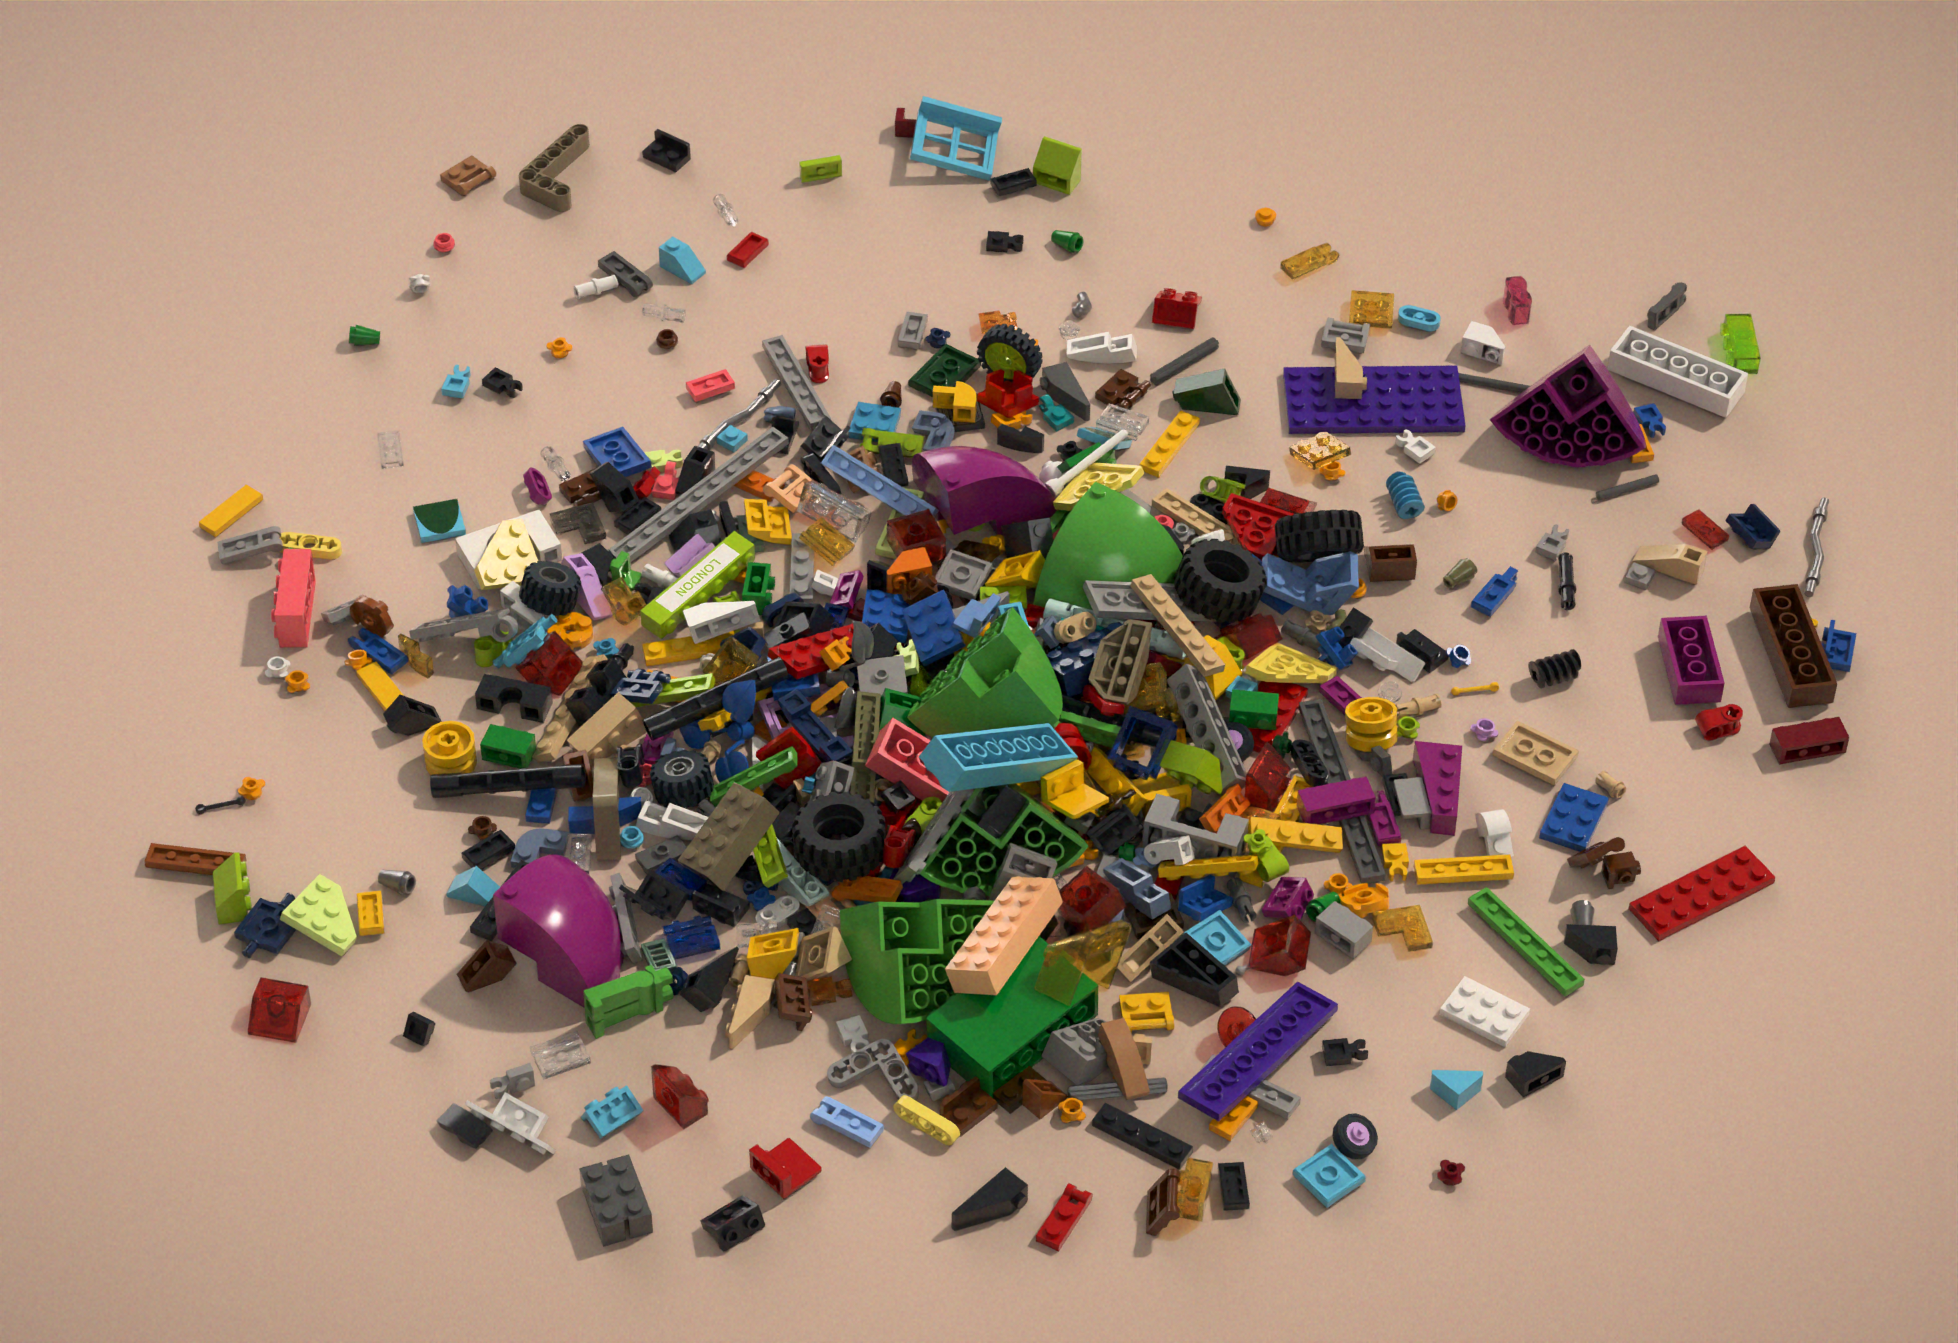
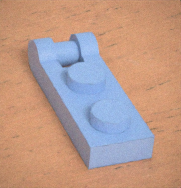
(847, 1121)

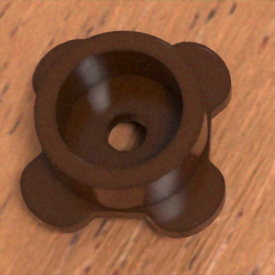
(482, 827)

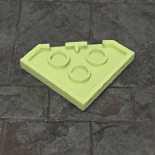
(322, 915)

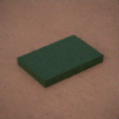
(944, 370)

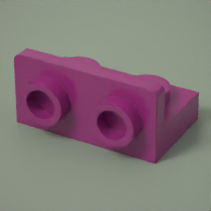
(1288, 898)

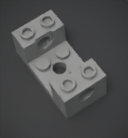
(1227, 842)

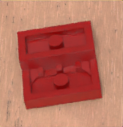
(806, 758)

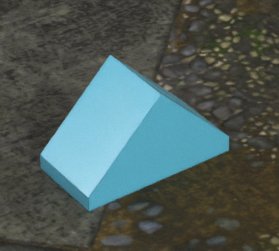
(473, 887)
(1456, 1086)

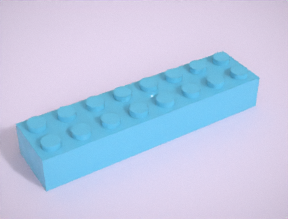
(995, 756)

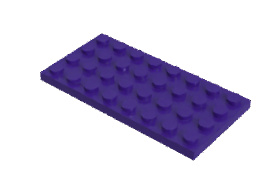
(1395, 401)

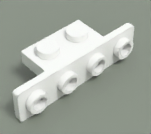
(1387, 655)
(517, 1117)

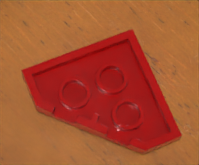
(1253, 524)

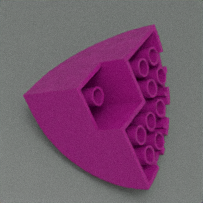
(1573, 416)
(979, 488)
(562, 923)

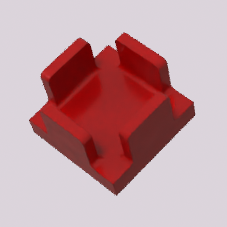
(1008, 397)

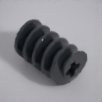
(1555, 668)

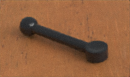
(200, 808)

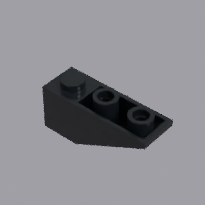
(706, 984)

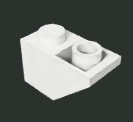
(1483, 343)

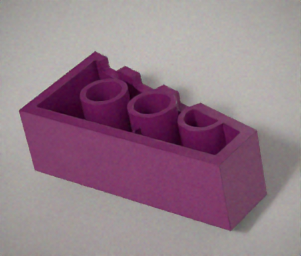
(1440, 772)

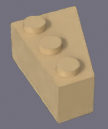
(608, 728)

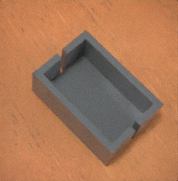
(616, 1196)

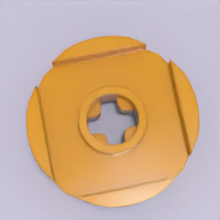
(574, 621)
(1364, 899)

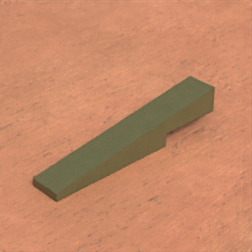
(865, 734)

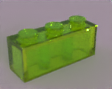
(1740, 342)

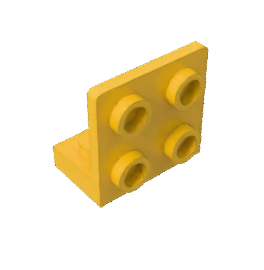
(1164, 786)
(1068, 794)

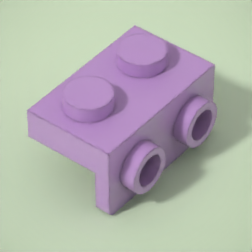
(688, 555)

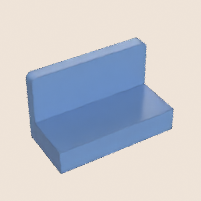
(976, 616)

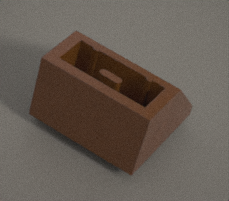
(1391, 562)

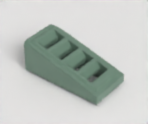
(671, 964)

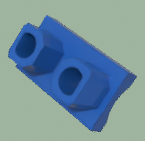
(462, 604)
(1332, 651)

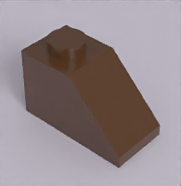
(486, 966)

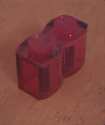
(1517, 300)

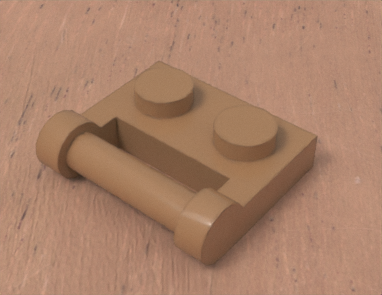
(467, 175)

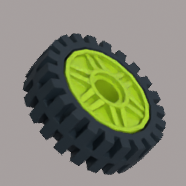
(1010, 351)

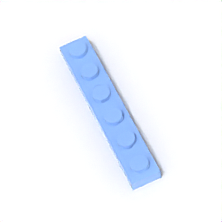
(874, 483)

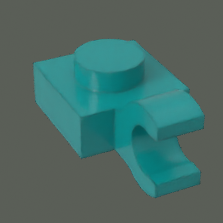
(1056, 416)

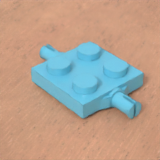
(528, 640)

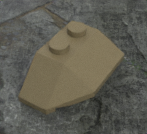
(1121, 662)

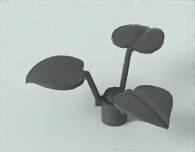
(861, 648)

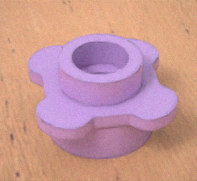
(1484, 729)

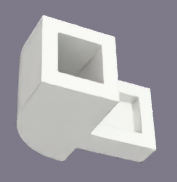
(1496, 831)

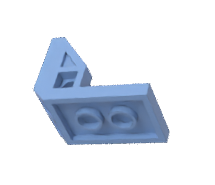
(1307, 588)

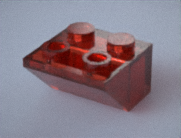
(1253, 634)
(551, 664)

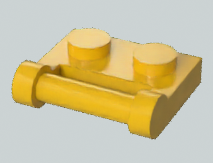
(1147, 1007)

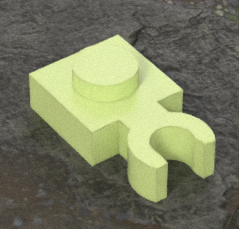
(659, 459)
(910, 656)

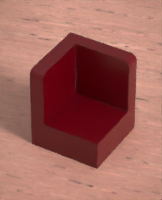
(903, 126)

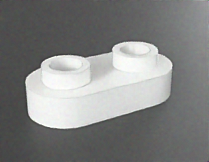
(778, 911)

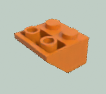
(907, 567)

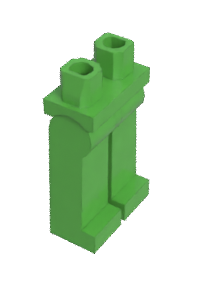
(626, 998)

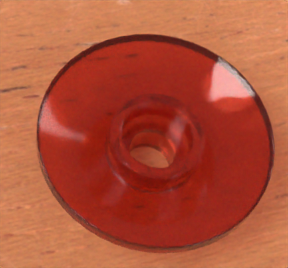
(1233, 1020)

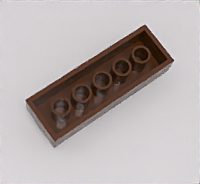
(1793, 646)

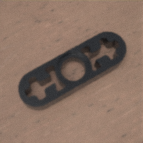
(818, 472)
(1309, 763)

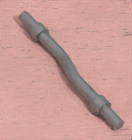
(764, 396)
(1814, 576)

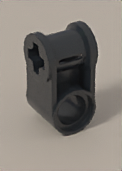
(631, 765)

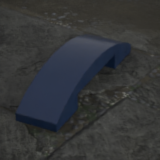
(808, 725)

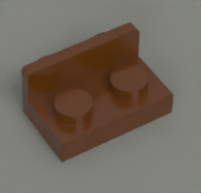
(793, 999)
(967, 1105)

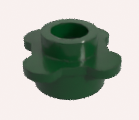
(1282, 744)

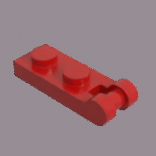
(1063, 1217)

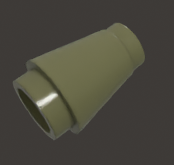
(1460, 573)

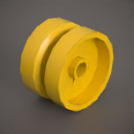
(1371, 723)
(449, 748)

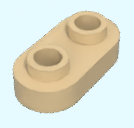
(1076, 627)

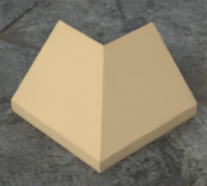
(821, 953)

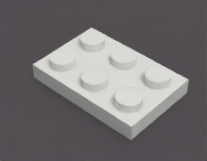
(1484, 1011)

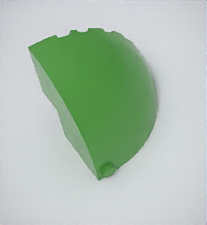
(1105, 541)
(993, 685)
(973, 857)
(903, 953)

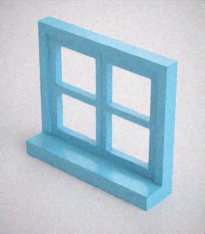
(959, 119)

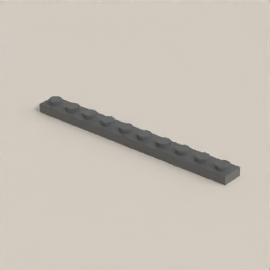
(1354, 829)

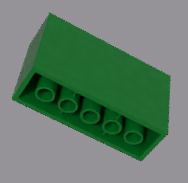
(1009, 1030)

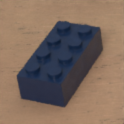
(1075, 661)

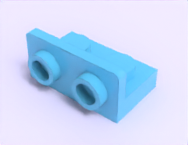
(613, 1111)

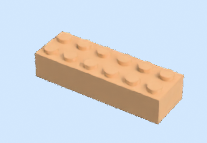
(1004, 935)

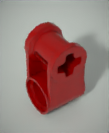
(817, 361)
(1717, 723)
(897, 846)

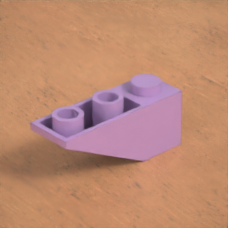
(590, 593)

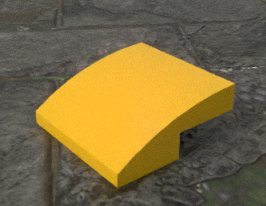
(767, 522)

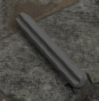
(1184, 361)
(1111, 1089)

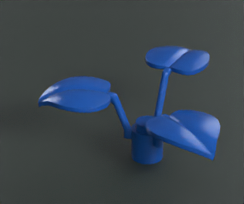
(740, 702)

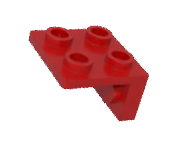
(1176, 308)
(784, 1166)

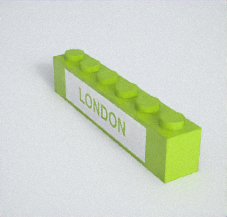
(697, 584)

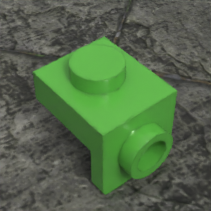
(621, 568)

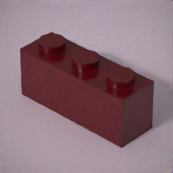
(1809, 740)

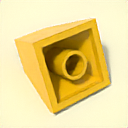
(1018, 571)
(1220, 681)
(772, 953)

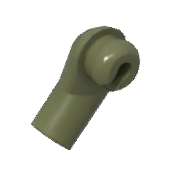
(1340, 616)

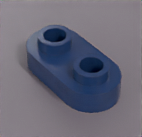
(775, 608)

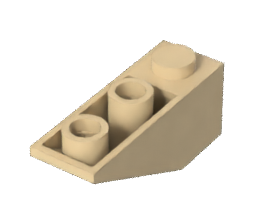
(1676, 560)
(751, 1009)

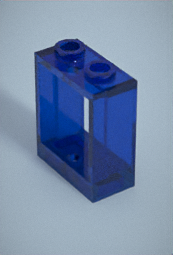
(1168, 733)

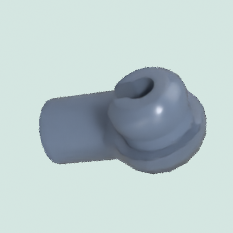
(779, 411)

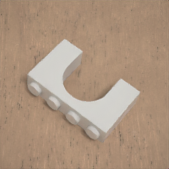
(545, 543)

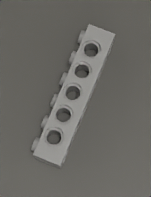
(1206, 723)

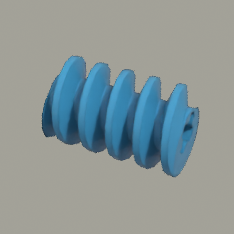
(1404, 495)

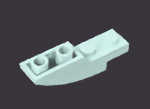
(800, 883)

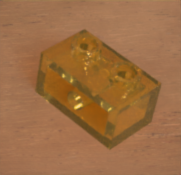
(1194, 1189)

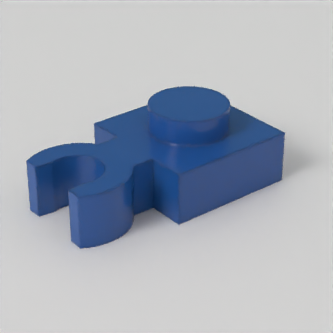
(1650, 417)

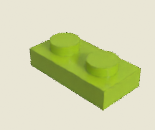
(820, 168)
(1016, 593)

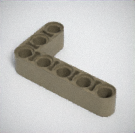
(538, 176)
(606, 809)

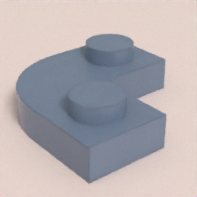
(936, 426)
(539, 841)

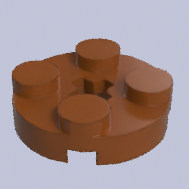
(372, 615)

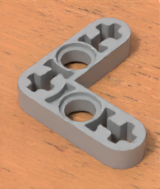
(881, 1062)

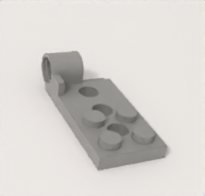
(486, 622)

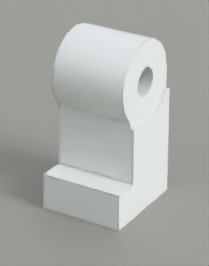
(1174, 848)

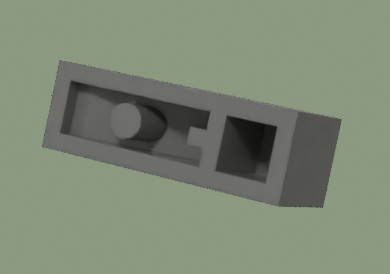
(1065, 390)

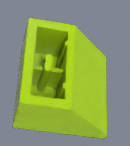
(1058, 165)
(1193, 767)
(231, 890)

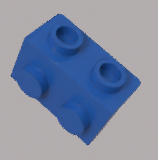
(1838, 647)
(1202, 900)

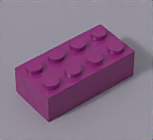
(1691, 660)

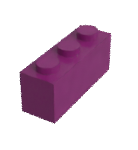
(1336, 801)

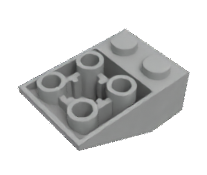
(1022, 863)
(1077, 1051)

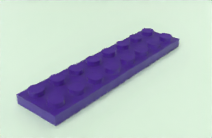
(1257, 1051)

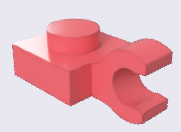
(666, 485)

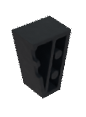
(1194, 971)

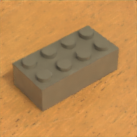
(729, 836)

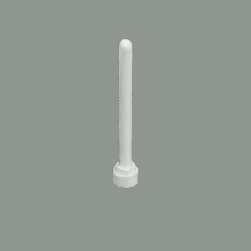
(1057, 485)

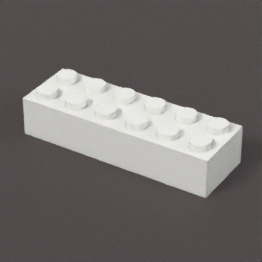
(1677, 371)

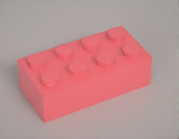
(294, 598)
(897, 759)

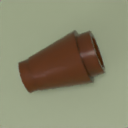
(892, 395)

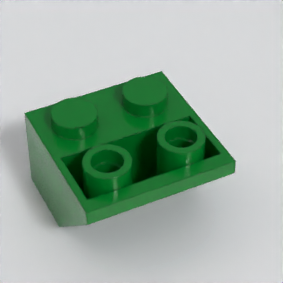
(897, 706)

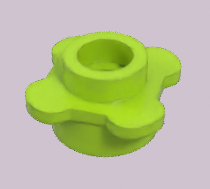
(1407, 727)
(1255, 846)

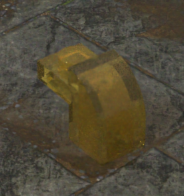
(624, 604)

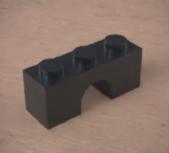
(498, 691)
(589, 700)

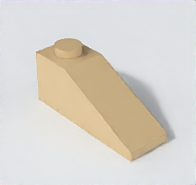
(1348, 373)

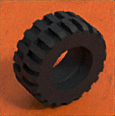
(1318, 535)
(1220, 580)
(836, 815)

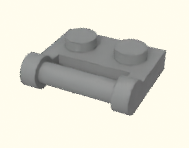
(1353, 335)

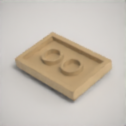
(1535, 753)

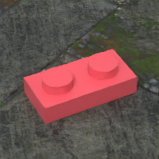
(710, 385)

